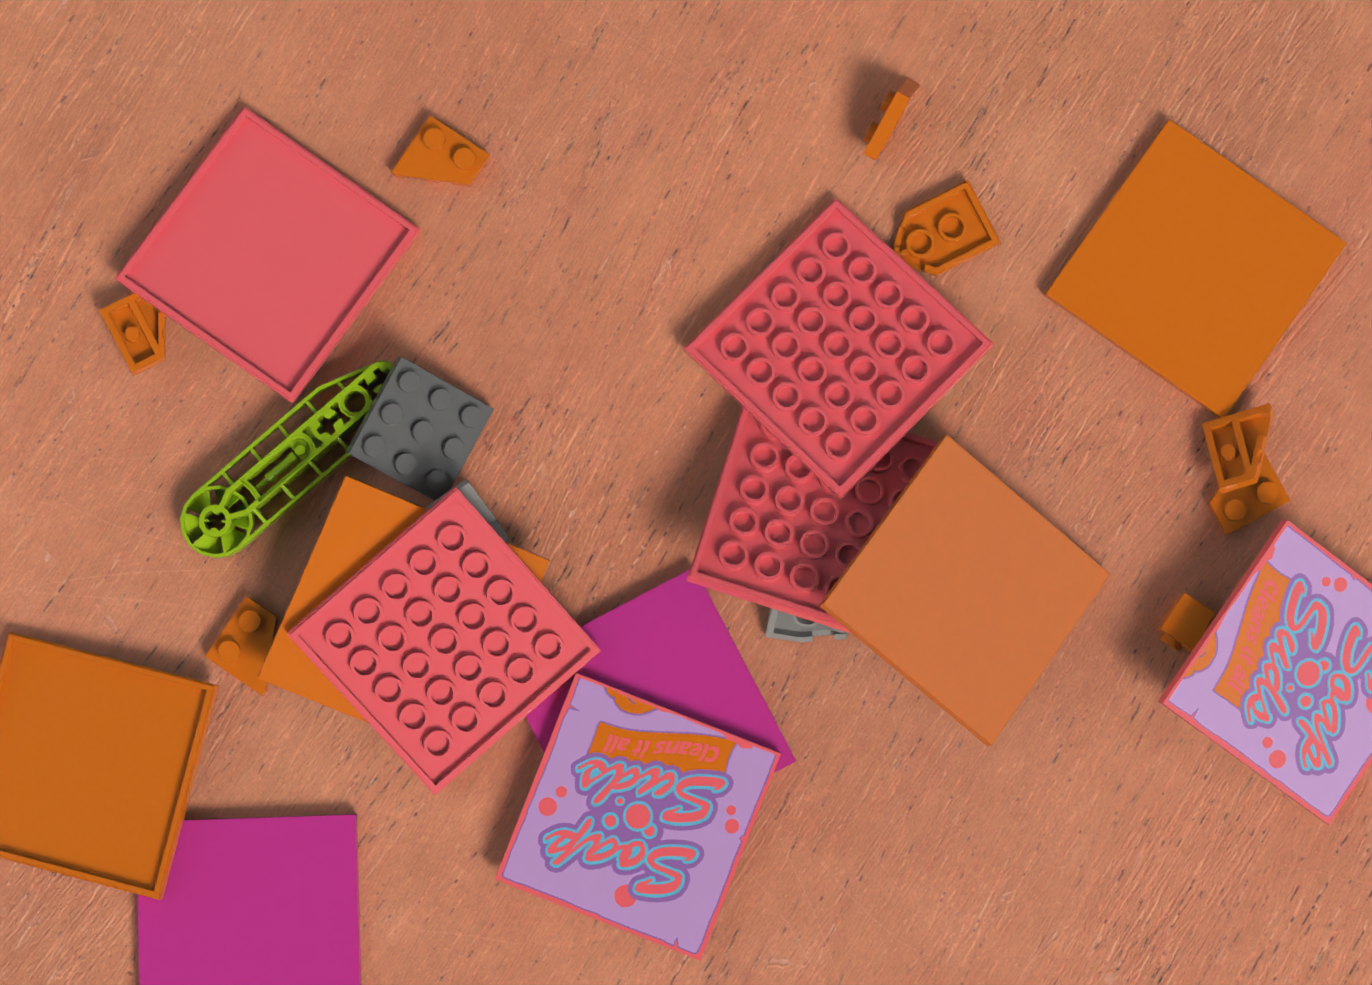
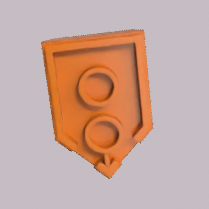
(945, 231)

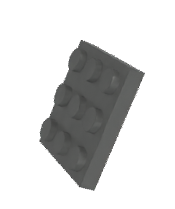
(419, 429)

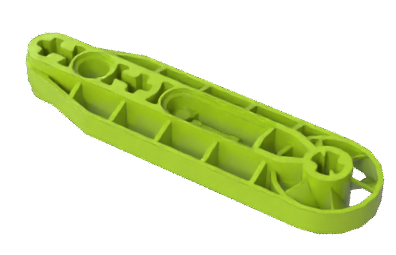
(307, 444)

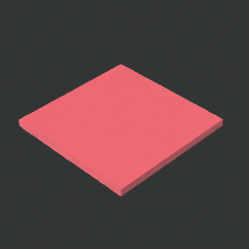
(268, 255)

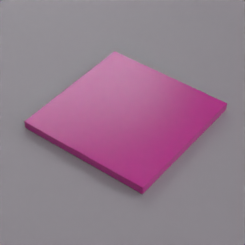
(678, 656)
(256, 905)

